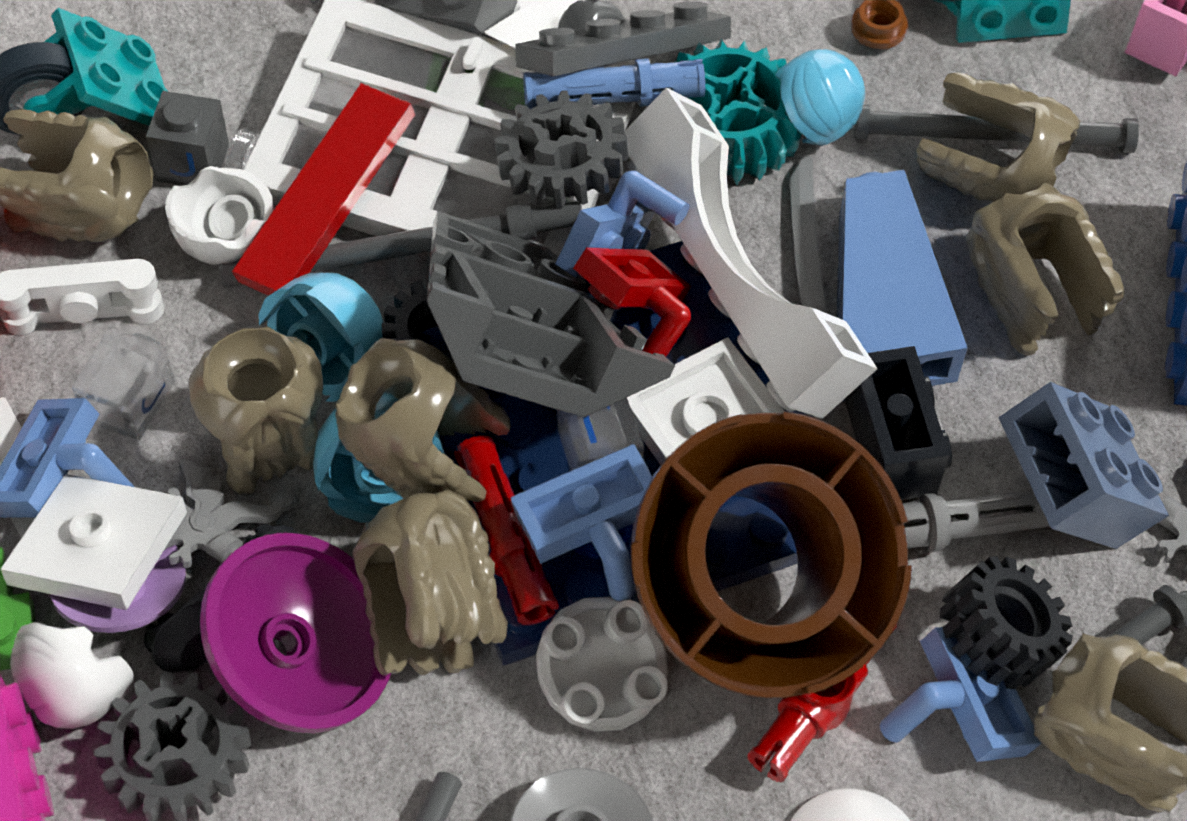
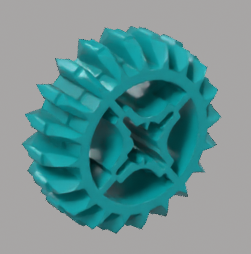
(746, 107)

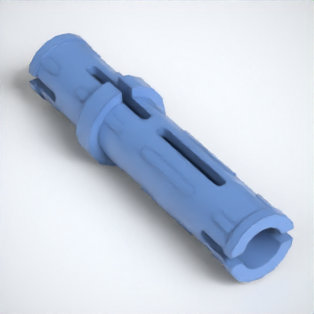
(626, 83)

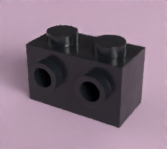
(898, 423)

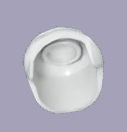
(218, 214)
(64, 677)

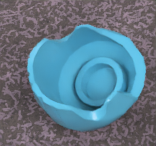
(822, 94)

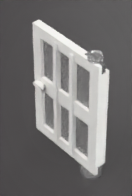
(446, 155)

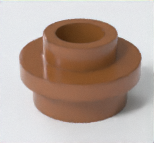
(879, 24)

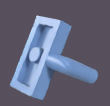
(623, 220)
(46, 451)
(587, 508)
(988, 714)

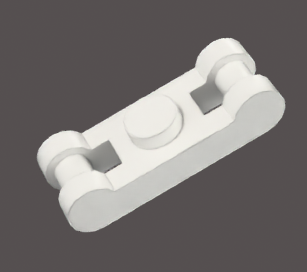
(79, 294)

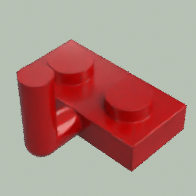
(638, 280)

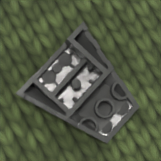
(529, 324)

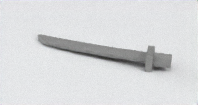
(805, 237)

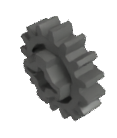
(561, 149)
(170, 775)

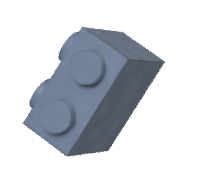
(1084, 466)

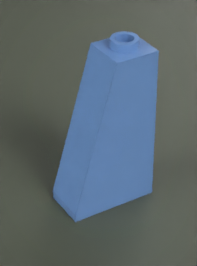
(891, 279)

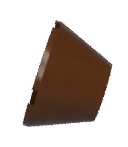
(845, 540)

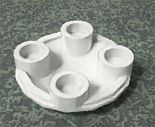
(602, 664)

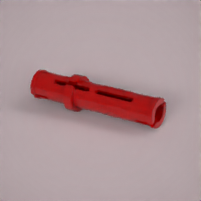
(509, 544)

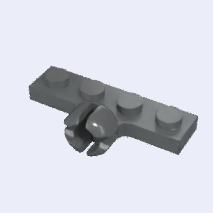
(599, 35)

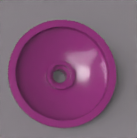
(316, 607)

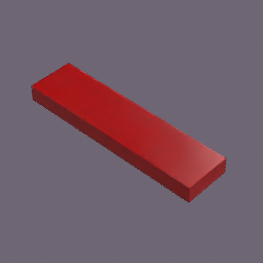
(325, 190)

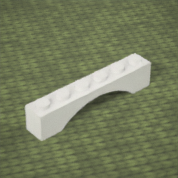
(804, 352)

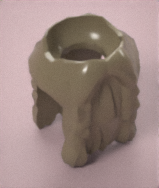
(1042, 119)
(84, 177)
(1035, 227)
(431, 399)
(260, 402)
(428, 584)
(1105, 747)

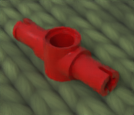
(801, 721)

